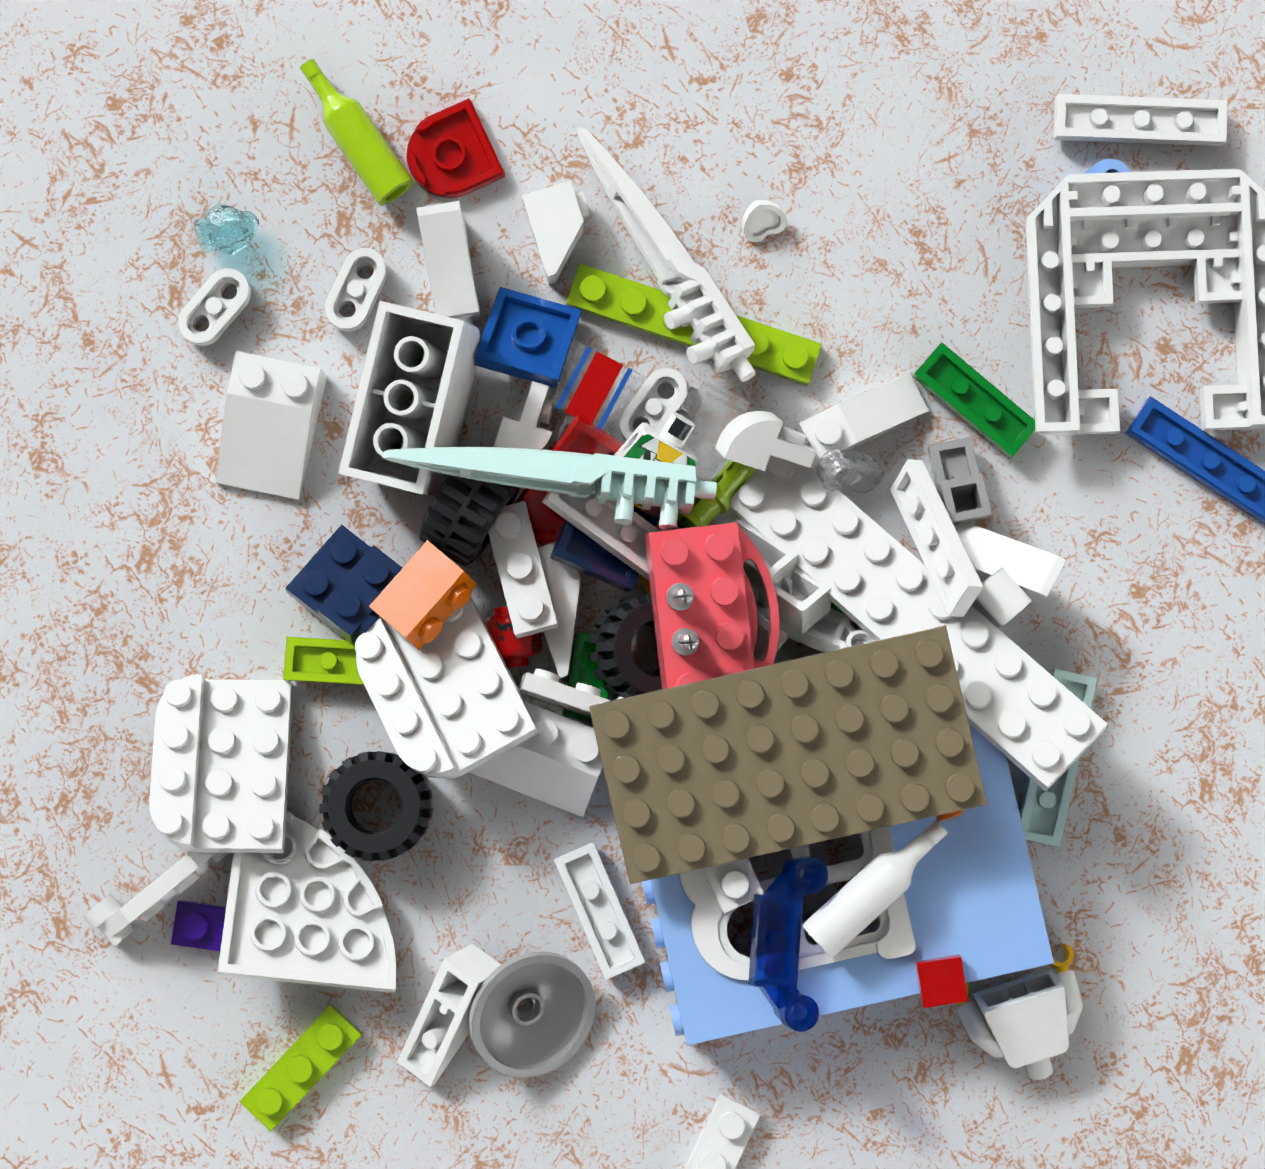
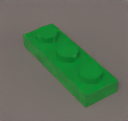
(975, 400)

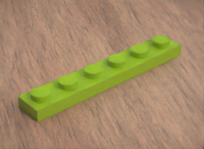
(645, 307)

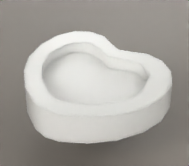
(763, 219)

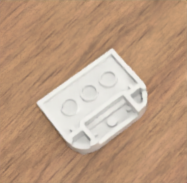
(447, 701)
(222, 764)

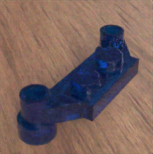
(777, 941)

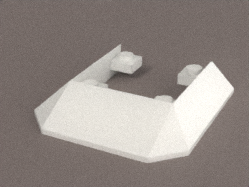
(1144, 221)

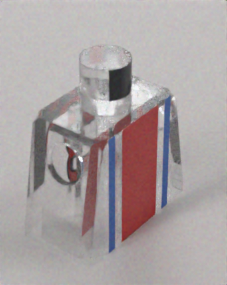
(594, 388)

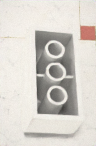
(410, 395)

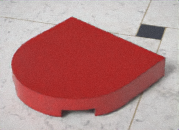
(452, 153)

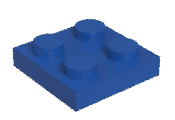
(527, 337)

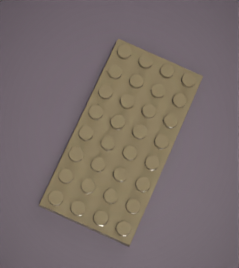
(788, 754)

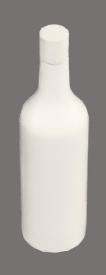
(869, 893)

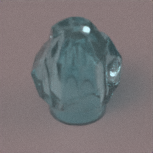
(225, 229)

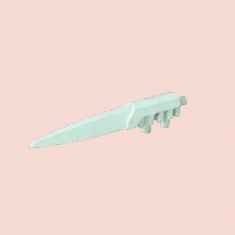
(577, 474)

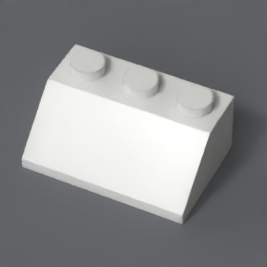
(551, 766)

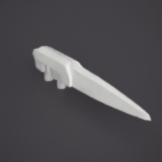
(692, 291)

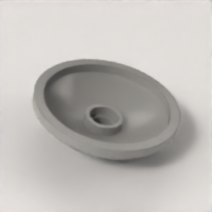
(544, 1029)

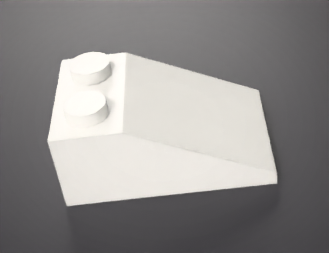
(269, 425)

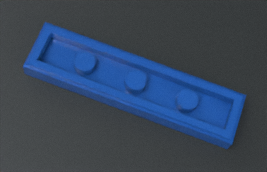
(1200, 457)

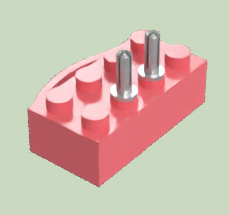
(706, 602)

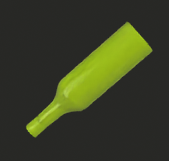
(359, 139)

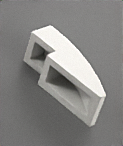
(798, 596)

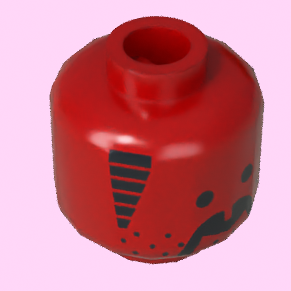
(513, 650)

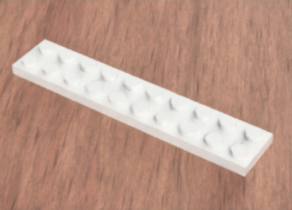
(892, 595)

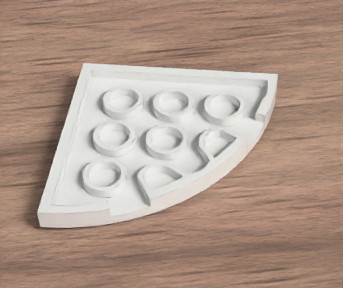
(306, 917)

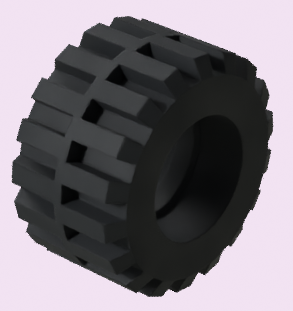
(463, 516)
(614, 648)
(338, 806)

